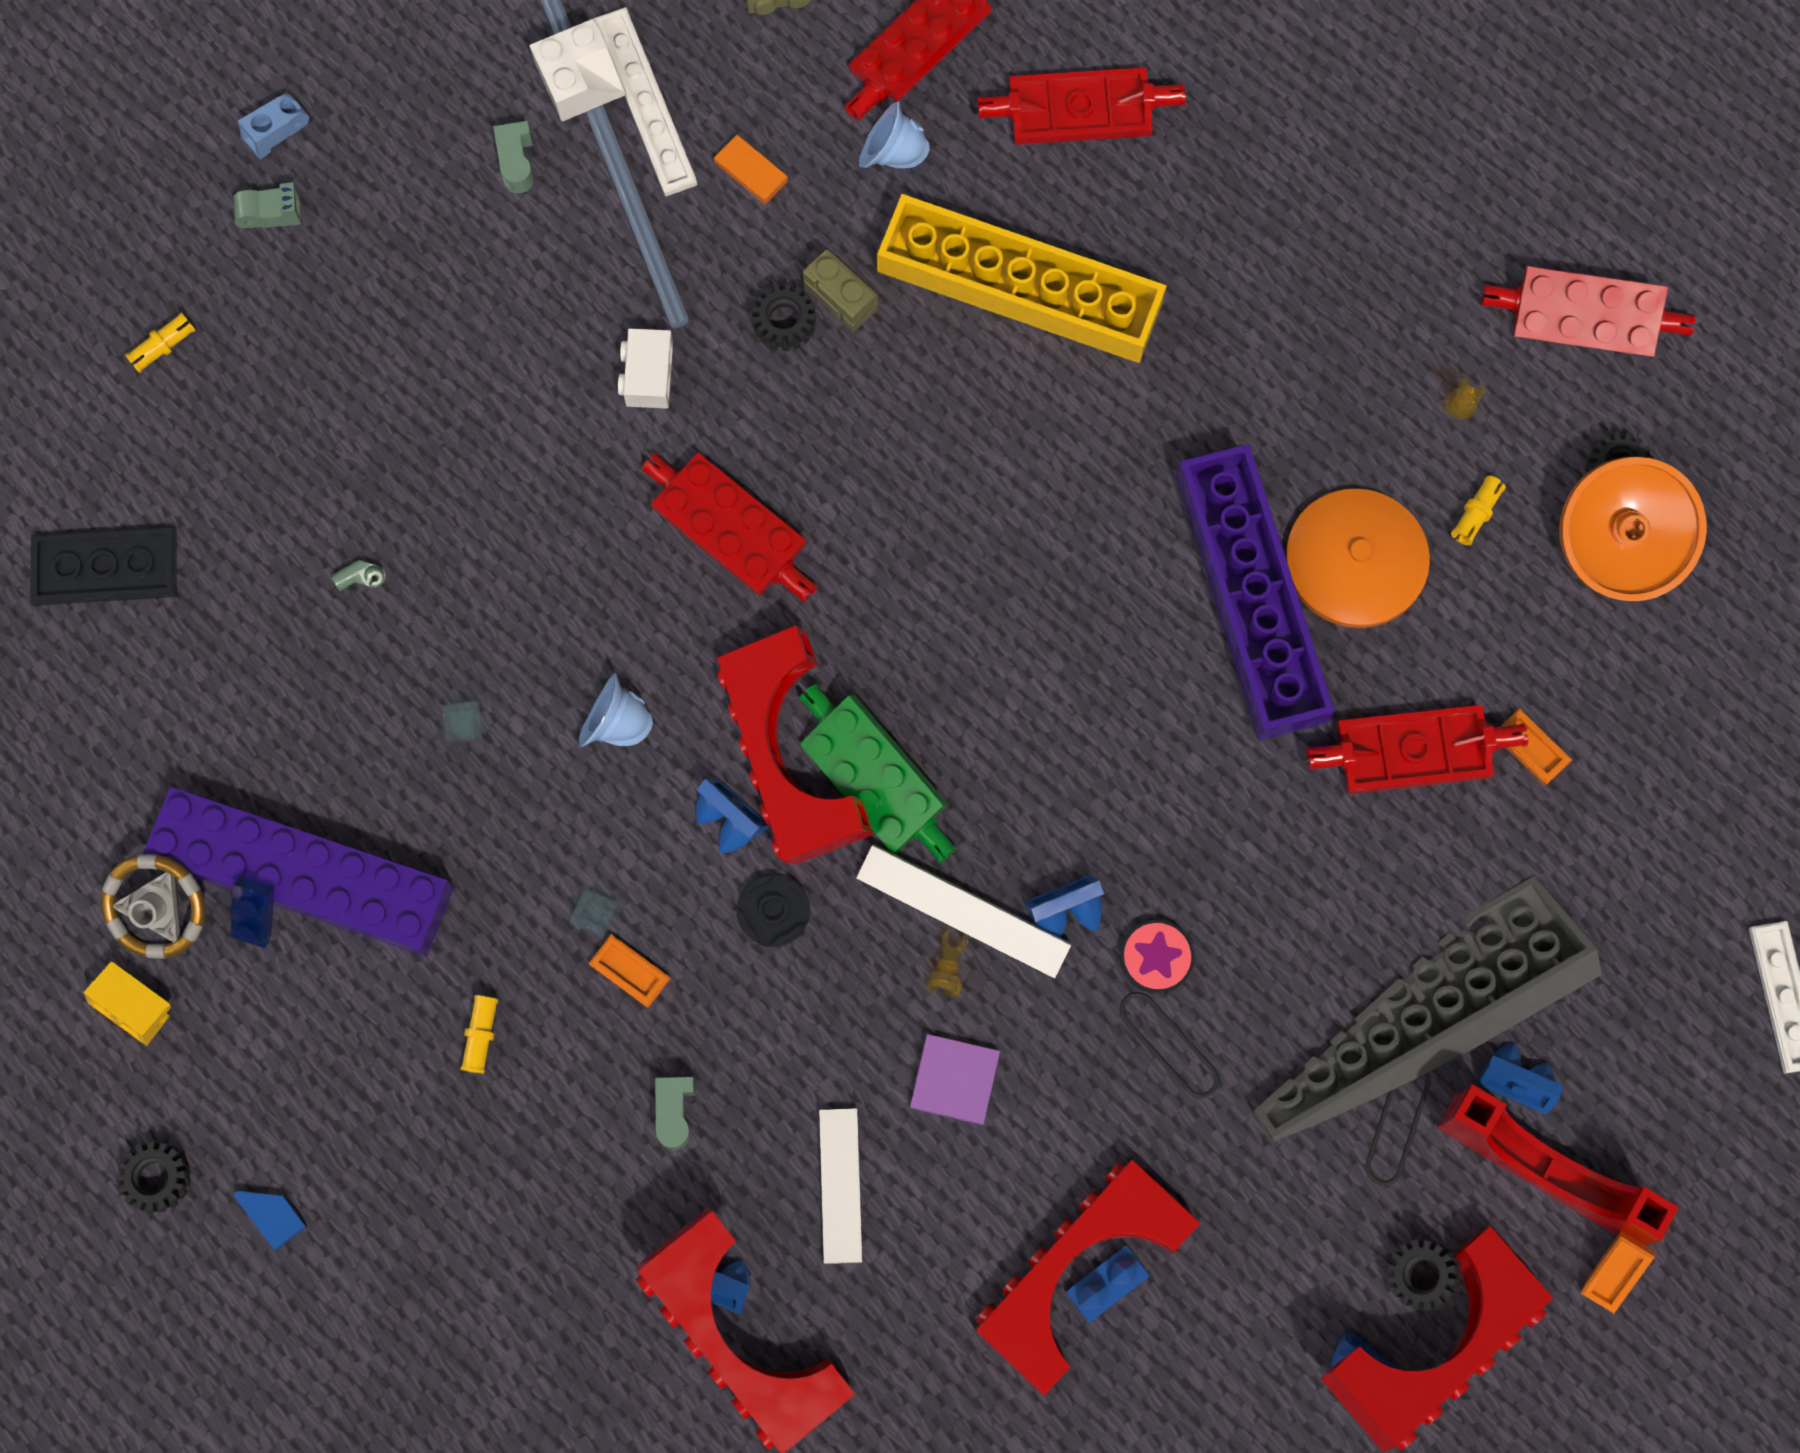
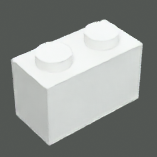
(647, 368)

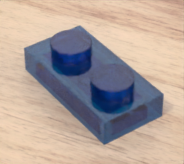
(252, 911)

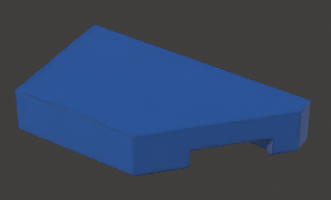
(272, 1216)

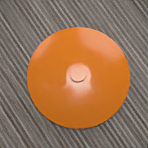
(1633, 528)
(1357, 558)

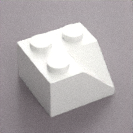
(577, 70)

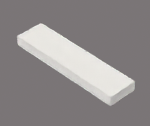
(1781, 988)
(840, 1186)

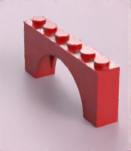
(757, 686)
(1489, 1130)
(1127, 1208)
(1396, 1401)
(780, 1402)

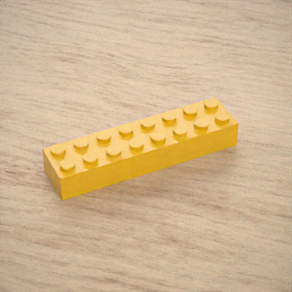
(1020, 278)

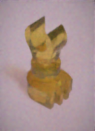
(1463, 401)
(947, 967)

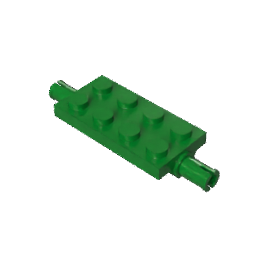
(872, 767)

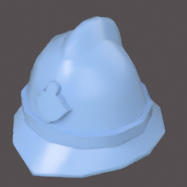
(894, 141)
(616, 717)

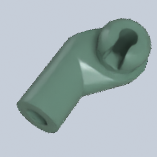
(359, 572)

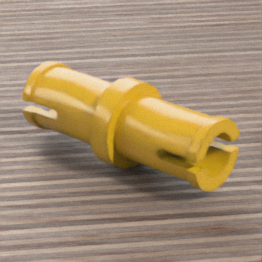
(160, 342)
(1478, 510)
(479, 1034)

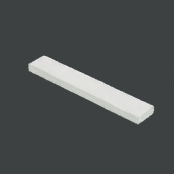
(646, 102)
(964, 911)

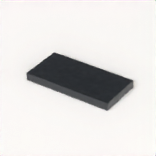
(103, 566)

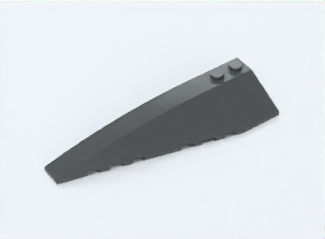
(1444, 1008)

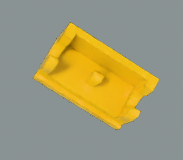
(128, 1003)

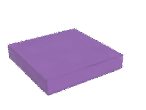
(955, 1079)

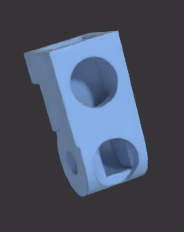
(272, 124)

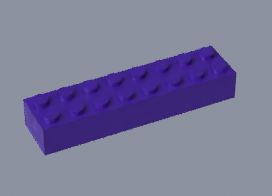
(1254, 592)
(306, 870)

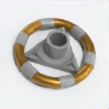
(153, 906)

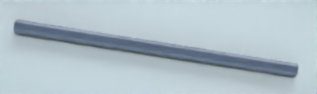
(627, 192)

